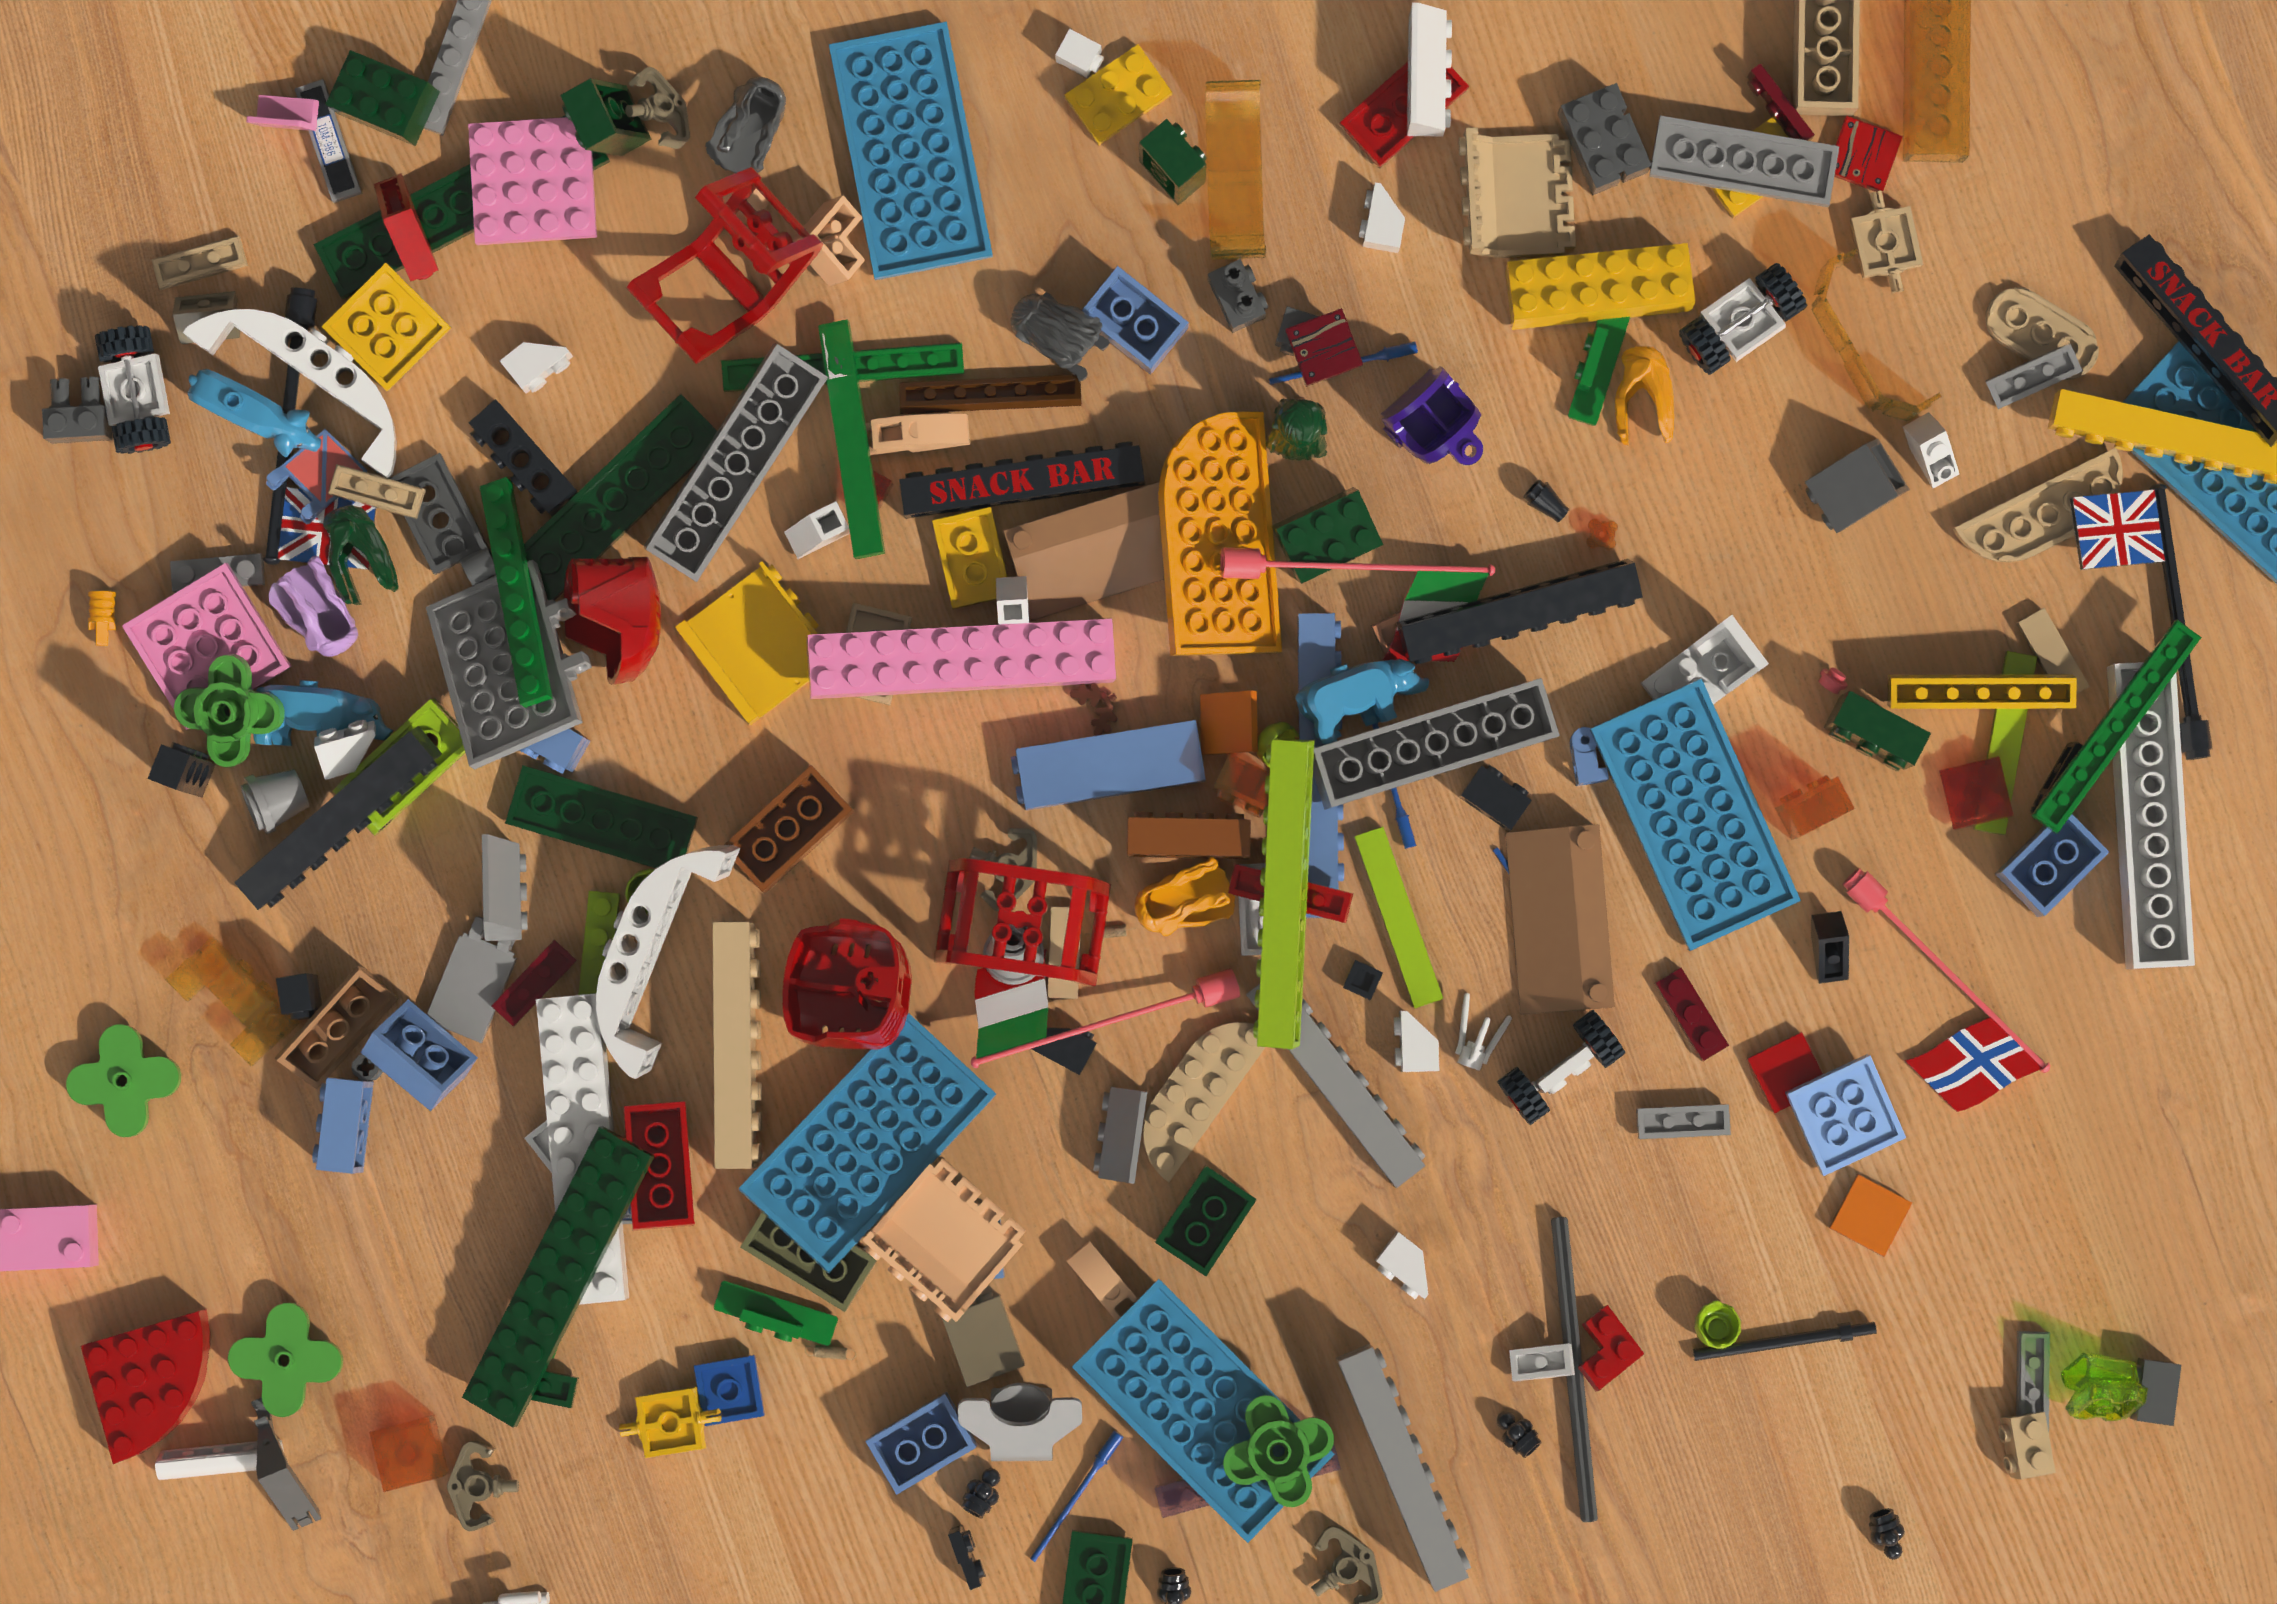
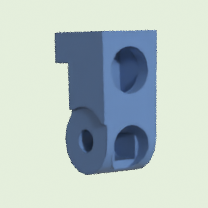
(1585, 758)

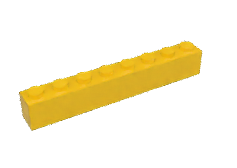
(2163, 433)

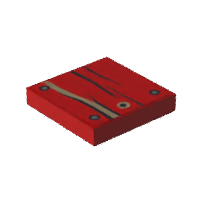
(1865, 154)

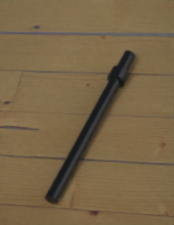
(1843, 1332)

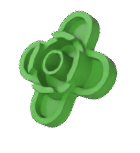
(209, 710)
(147, 1079)
(309, 1359)
(1287, 1474)

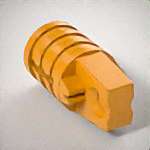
(101, 615)

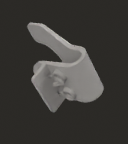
(1021, 1421)

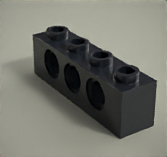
(495, 419)
(182, 769)

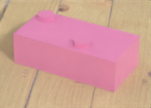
(48, 1237)

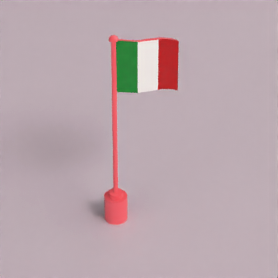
(1430, 590)
(1017, 1015)

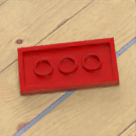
(1381, 119)

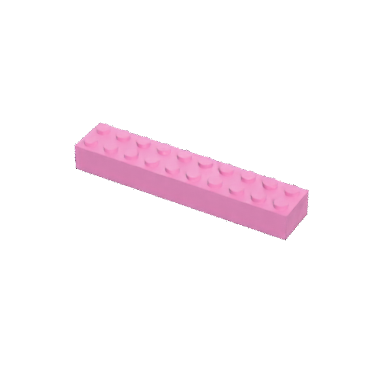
(961, 658)

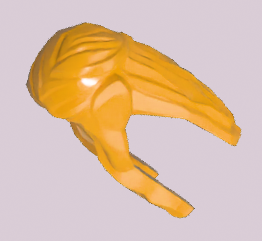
(1648, 370)
(1186, 899)

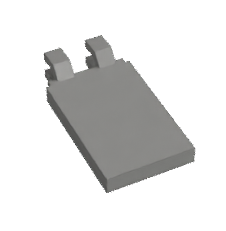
(472, 983)

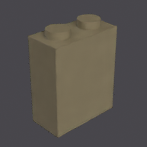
(984, 1340)

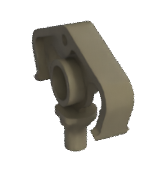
(662, 107)
(1027, 858)
(472, 1486)
(1351, 1565)

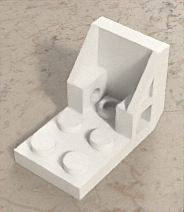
(1719, 658)

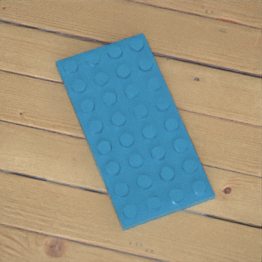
(910, 150)
(2234, 505)
(1695, 814)
(867, 1143)
(1185, 1400)

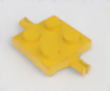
(670, 1422)

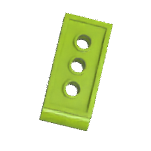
(431, 719)

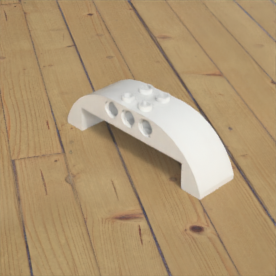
(273, 334)
(622, 990)

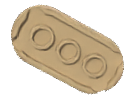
(2036, 326)

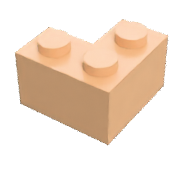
(831, 225)

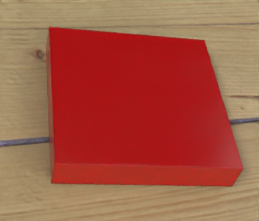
(1783, 1069)

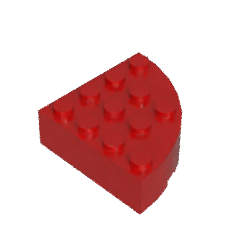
(147, 1380)

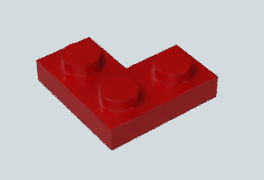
(1616, 1349)

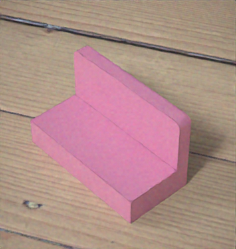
(286, 113)

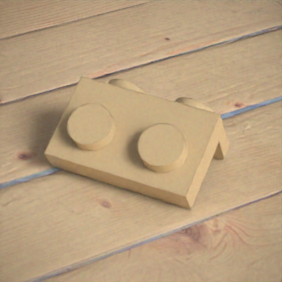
(2026, 1445)

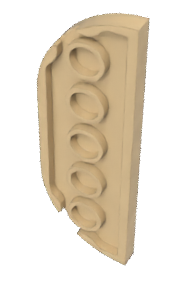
(2041, 514)
(1197, 1094)

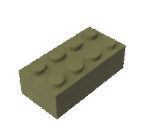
(779, 1251)

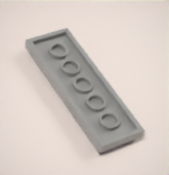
(1744, 161)

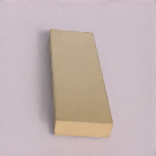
(199, 262)
(376, 491)
(2050, 648)
(1057, 987)

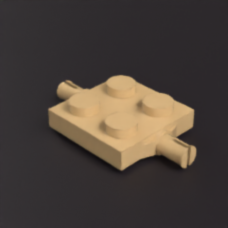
(1886, 242)

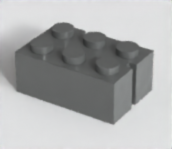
(1604, 139)

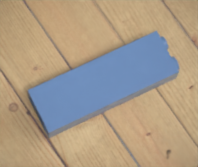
(1109, 765)

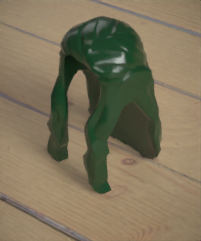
(1298, 430)
(352, 528)

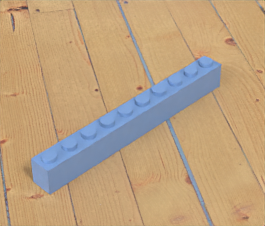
(1315, 659)

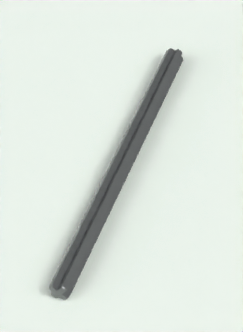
(1575, 1382)

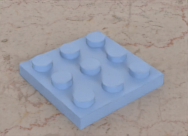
(1845, 1114)

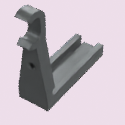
(277, 1475)

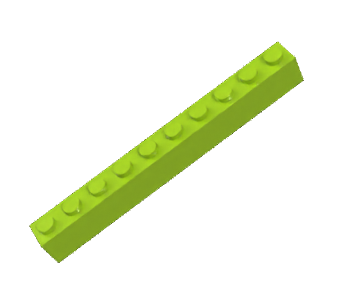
(1284, 893)

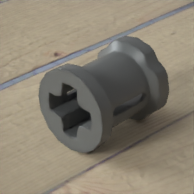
(363, 1075)

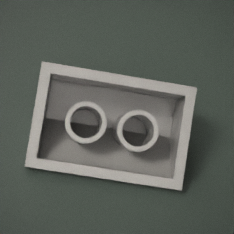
(503, 889)
(1120, 1134)

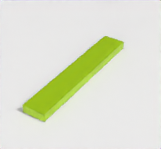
(2008, 734)
(1398, 917)

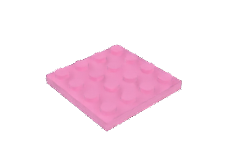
(530, 182)
(196, 627)

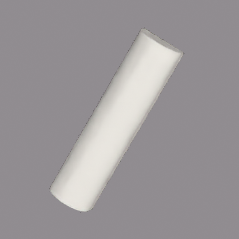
(207, 1460)

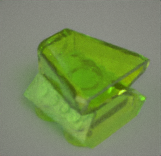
(2103, 1387)

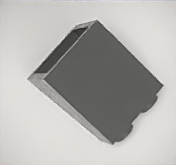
(1856, 486)

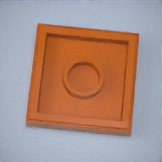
(1229, 723)
(1870, 1215)

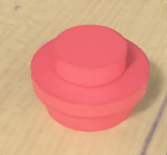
(1833, 680)

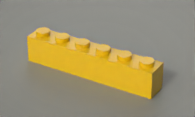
(1982, 691)

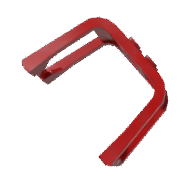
(781, 251)
(963, 878)

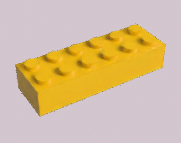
(1599, 286)

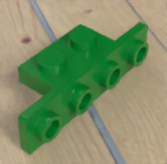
(1597, 369)
(775, 1314)

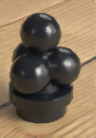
(1518, 1434)
(981, 1495)
(1887, 1531)
(1174, 1586)

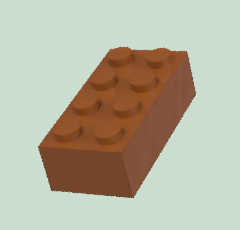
(789, 828)
(1188, 836)

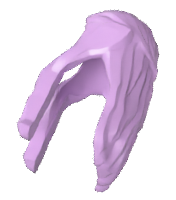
(314, 608)

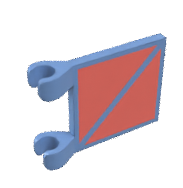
(314, 473)

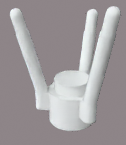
(1473, 1053)

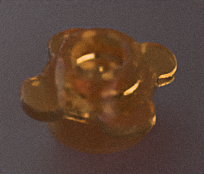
(1608, 528)

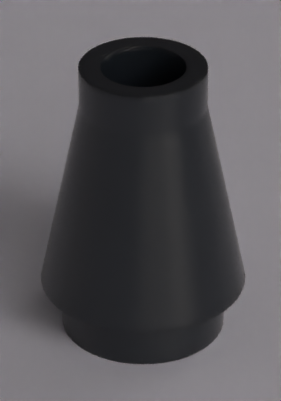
(1544, 499)

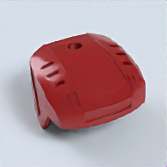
(615, 612)
(843, 989)

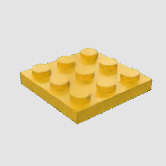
(386, 327)

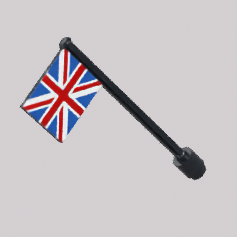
(2137, 531)
(287, 534)

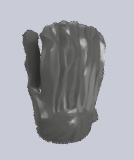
(748, 126)
(1057, 331)

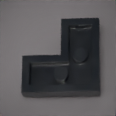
(963, 1545)

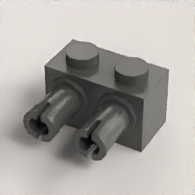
(1237, 295)
(75, 424)

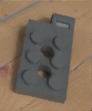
(461, 538)

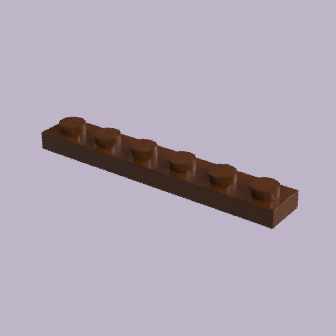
(990, 394)

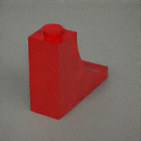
(405, 228)

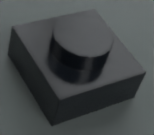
(1362, 980)

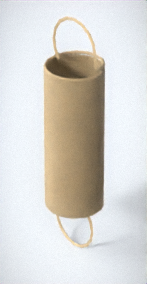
(1114, 931)
(830, 1352)

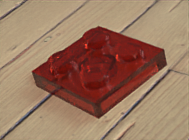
(1976, 793)

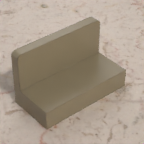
(195, 307)

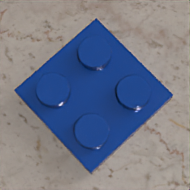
(731, 1387)

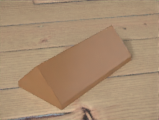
(337, 1027)

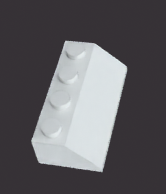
(1427, 71)

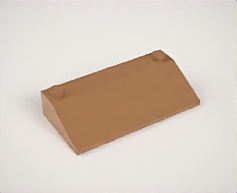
(1089, 551)
(1560, 919)

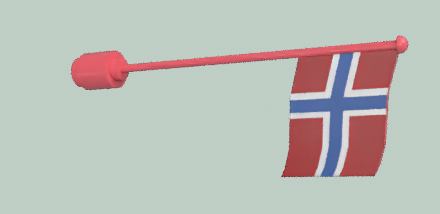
(1974, 1059)

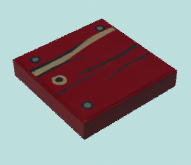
(1324, 347)

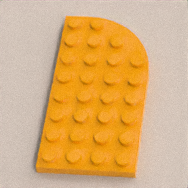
(1211, 499)

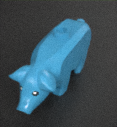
(252, 411)
(1356, 690)
(319, 709)

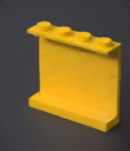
(753, 642)

